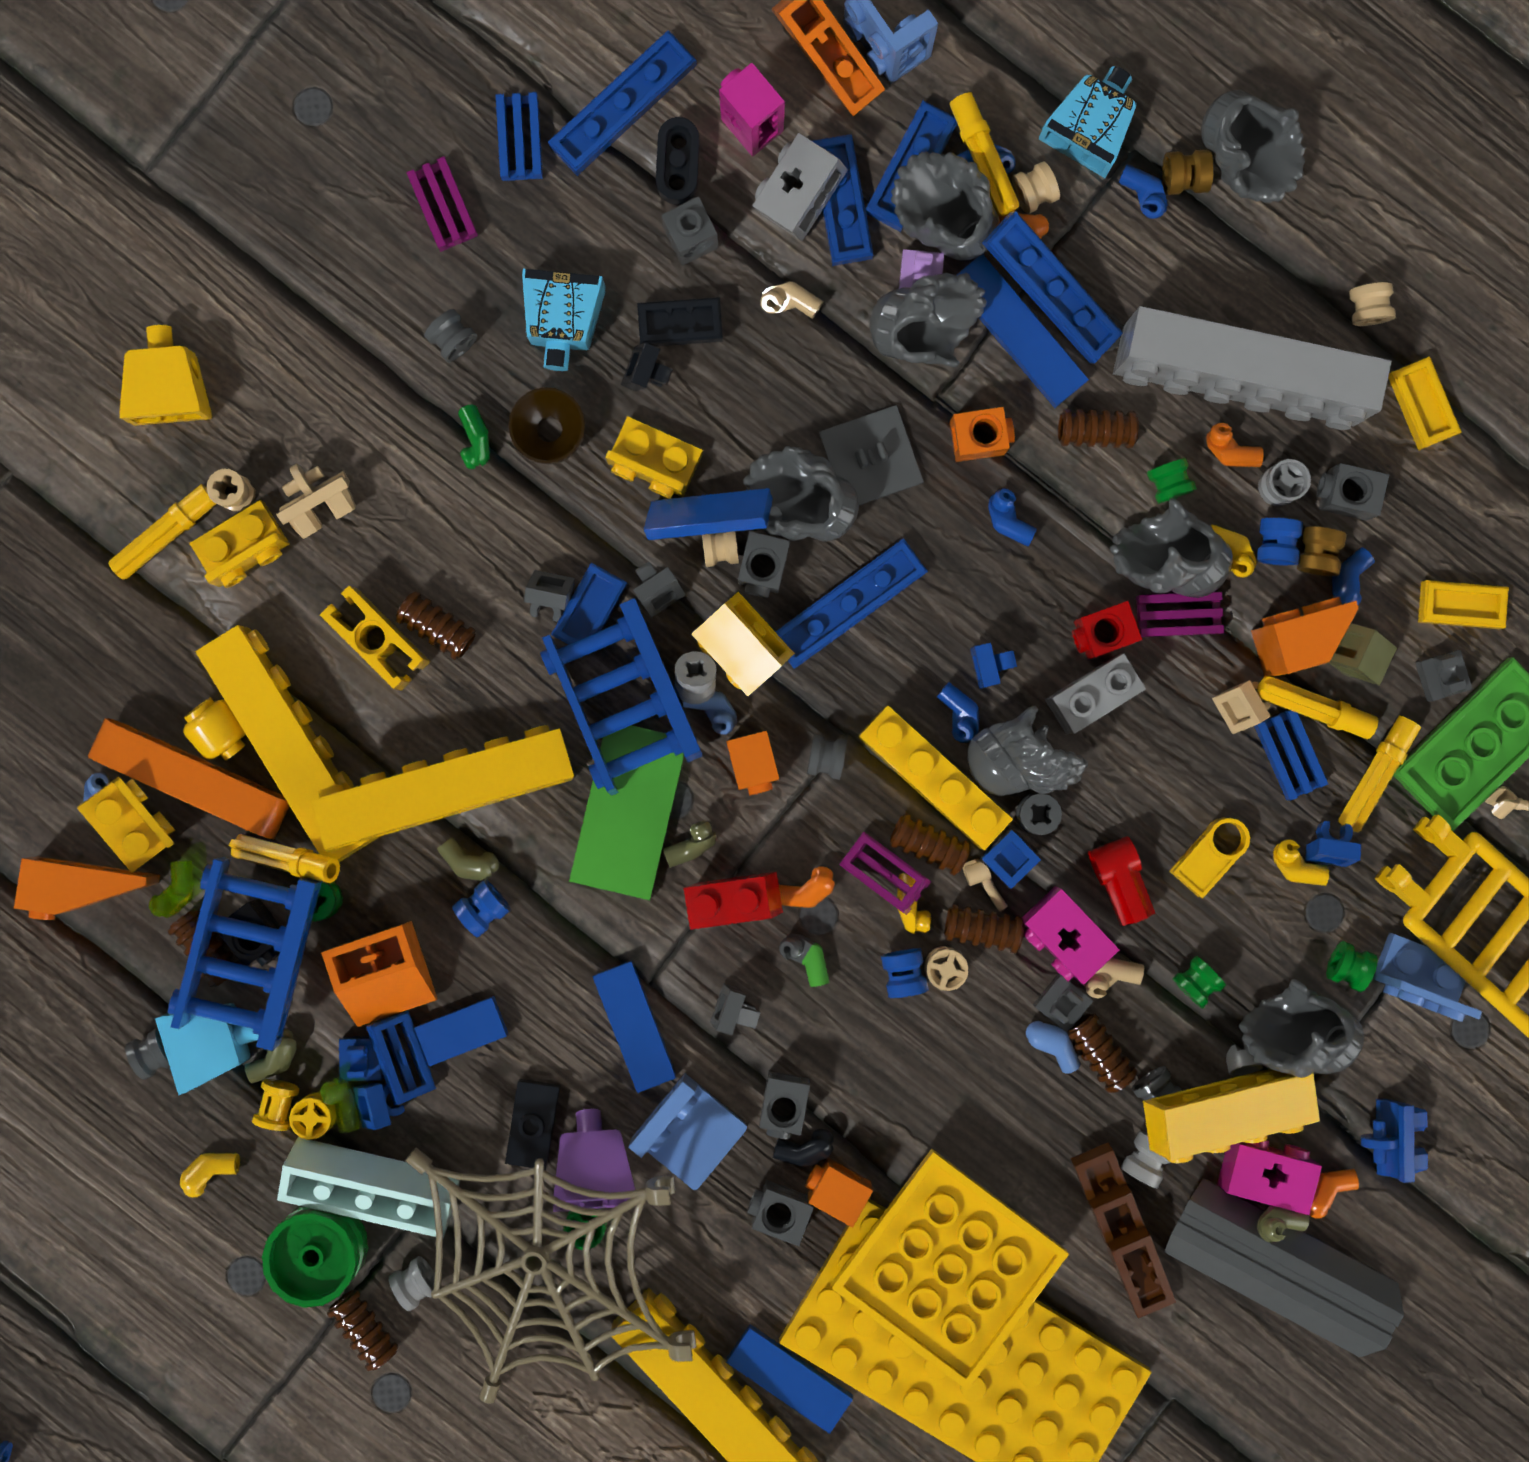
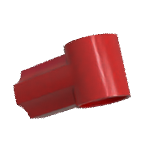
(1118, 870)

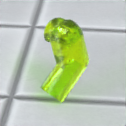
(177, 894)
(345, 1104)

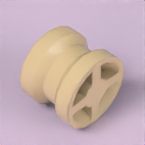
(1036, 187)
(1372, 304)
(720, 548)
(952, 971)

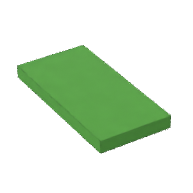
(1472, 747)
(627, 831)

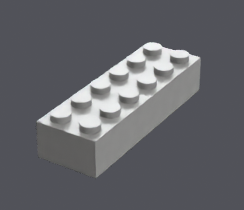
(1251, 368)

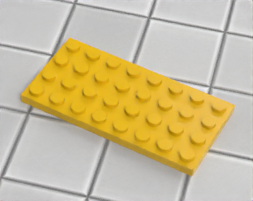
(1040, 1399)

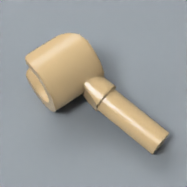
(1505, 801)
(976, 872)

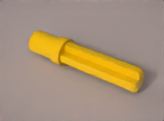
(975, 134)
(180, 517)
(1334, 713)
(1379, 773)
(297, 861)

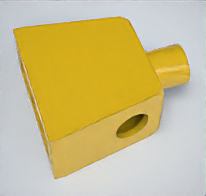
(162, 382)

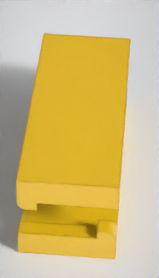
(358, 638)

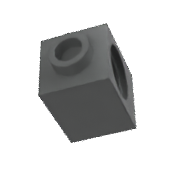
(690, 231)
(1369, 487)
(770, 547)
(791, 1087)
(788, 1229)

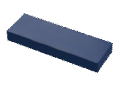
(926, 133)
(845, 211)
(708, 514)
(634, 1026)
(789, 1378)

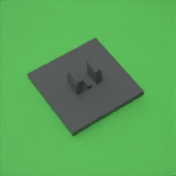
(873, 454)

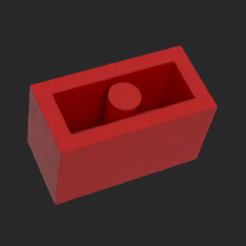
(733, 900)

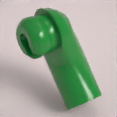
(477, 433)

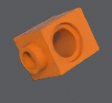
(966, 445)
(753, 762)
(838, 1191)

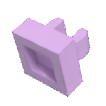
(918, 264)

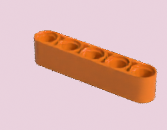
(189, 778)

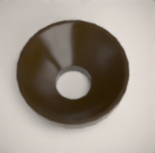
(535, 408)

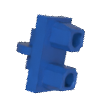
(1394, 1140)

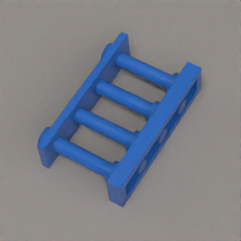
(646, 665)
(277, 981)

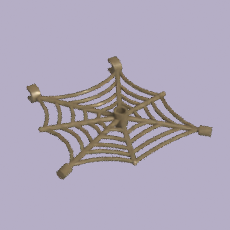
(537, 1261)

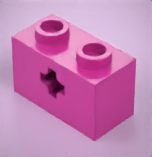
(751, 108)
(1090, 945)
(1288, 1188)

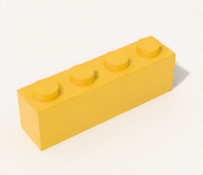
(935, 778)
(1229, 1113)

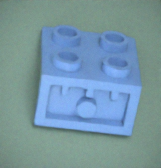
(888, 51)
(1421, 978)
(688, 1132)

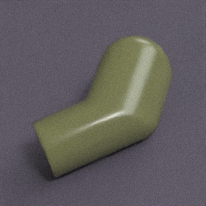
(691, 848)
(465, 865)
(275, 1061)

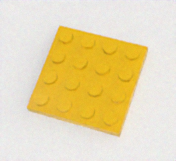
(949, 1269)

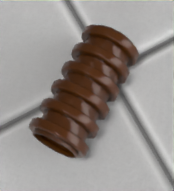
(1098, 428)
(435, 625)
(930, 844)
(984, 928)
(184, 930)
(1102, 1054)
(362, 1330)

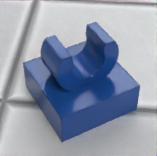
(988, 665)
(1331, 850)
(1010, 858)
(358, 1060)
(372, 1105)

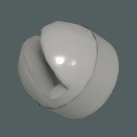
(1241, 1062)

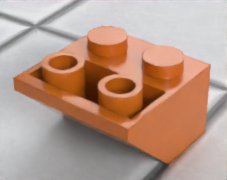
(1301, 642)
(380, 974)

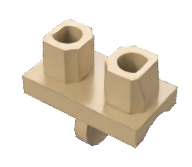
(299, 510)

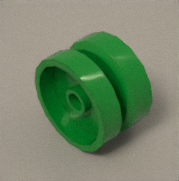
(310, 1276)

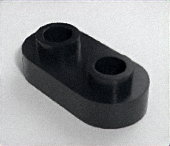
(675, 162)

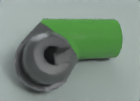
(808, 954)

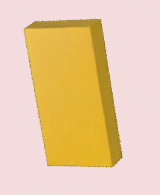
(1424, 403)
(1463, 604)

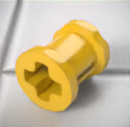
(275, 1105)

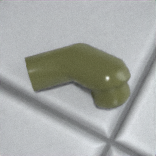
(1276, 1220)

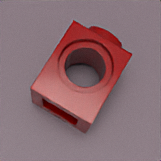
(1123, 625)

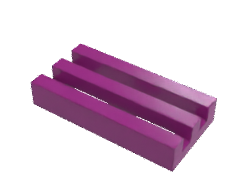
(428, 172)
(1215, 613)
(912, 893)

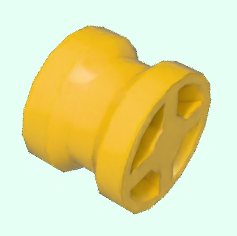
(306, 1120)

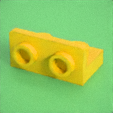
(654, 458)
(240, 545)
(126, 824)

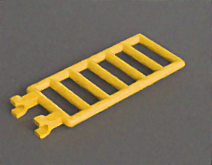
(1422, 901)

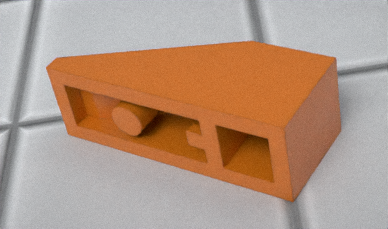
(830, 51)
(62, 886)

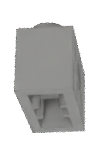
(794, 208)
(1095, 694)

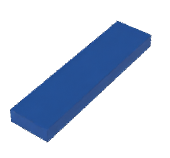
(622, 103)
(1052, 287)
(1025, 336)
(851, 602)

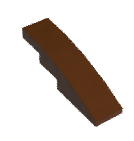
(1123, 1230)

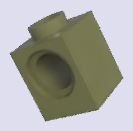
(1363, 654)

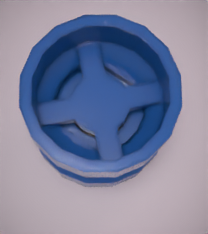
(1279, 541)
(481, 908)
(904, 982)

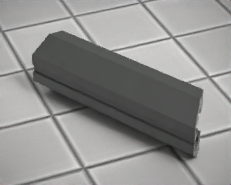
(1292, 1277)

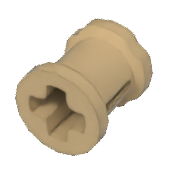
(226, 478)

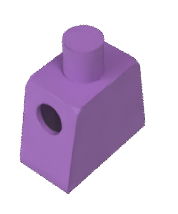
(592, 1161)

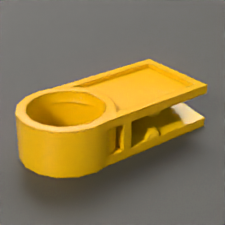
(1203, 864)

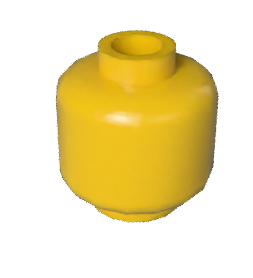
(214, 730)

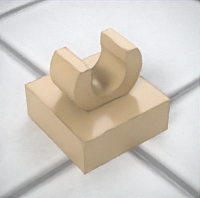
(1242, 706)

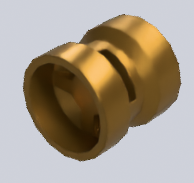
(1187, 172)
(1321, 551)

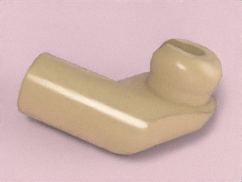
(790, 296)
(1111, 973)

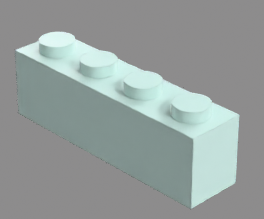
(361, 1187)

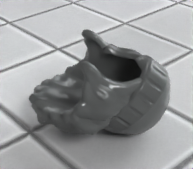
(1254, 145)
(945, 204)
(927, 319)
(805, 495)
(1173, 553)
(1015, 759)
(1302, 1033)

